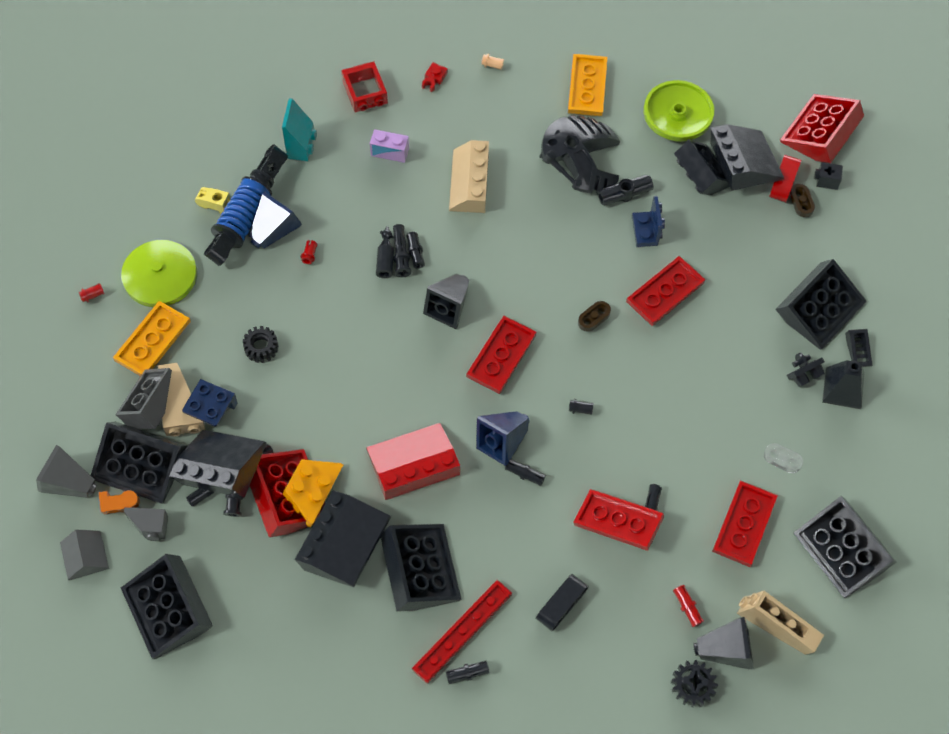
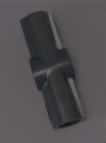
(618, 193)

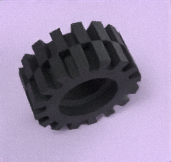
(260, 334)

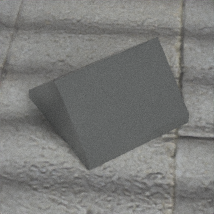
(83, 553)

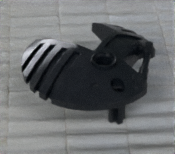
(571, 142)

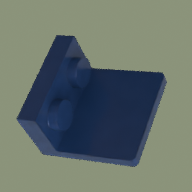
(649, 225)
(209, 403)

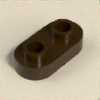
(802, 202)
(593, 317)

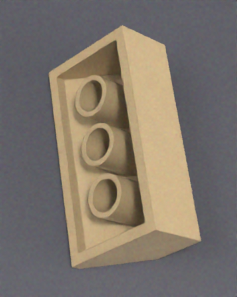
(469, 177)

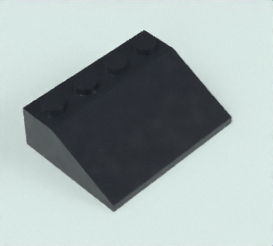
(744, 156)
(821, 304)
(136, 461)
(219, 463)
(342, 539)
(844, 547)
(419, 566)
(166, 605)

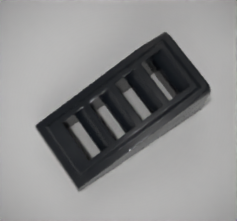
(863, 334)

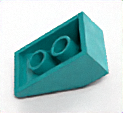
(298, 132)

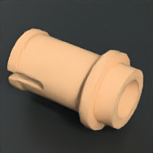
(492, 62)

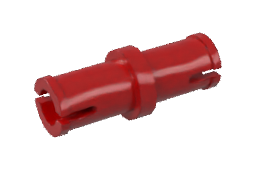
(688, 606)

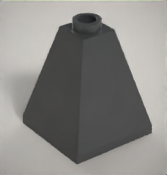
(64, 476)

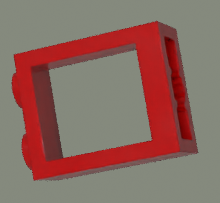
(362, 73)

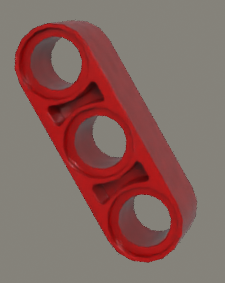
(789, 168)

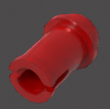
(307, 256)
(91, 292)

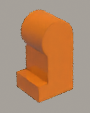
(116, 503)

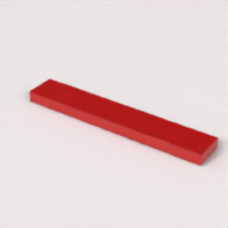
(461, 631)

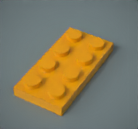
(587, 85)
(151, 338)

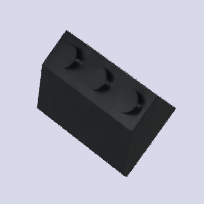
(701, 167)

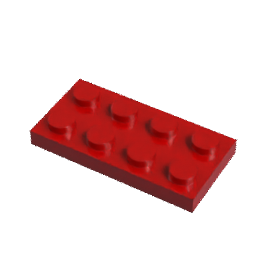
(665, 290)
(501, 354)
(619, 519)
(745, 523)

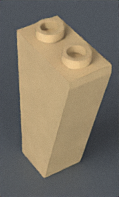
(174, 420)
(780, 622)

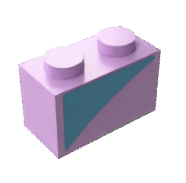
(389, 146)

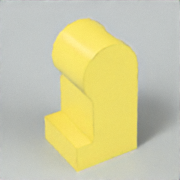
(212, 199)

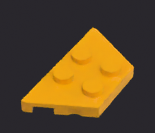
(311, 486)

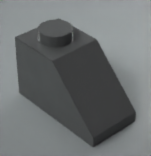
(149, 522)

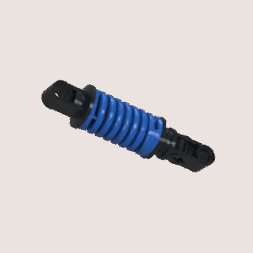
(242, 208)

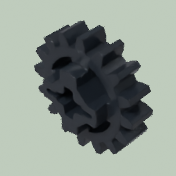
(701, 682)

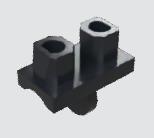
(802, 361)

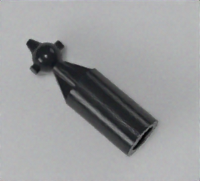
(385, 255)

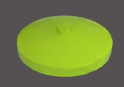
(678, 110)
(159, 273)

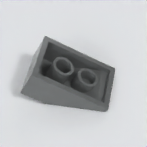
(147, 400)

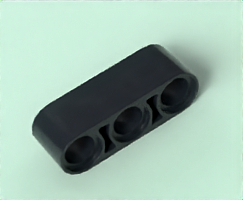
(562, 602)

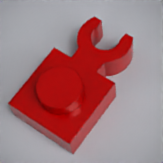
(433, 75)

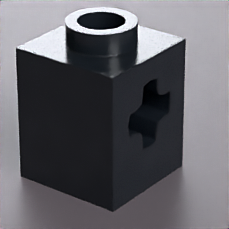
(828, 175)

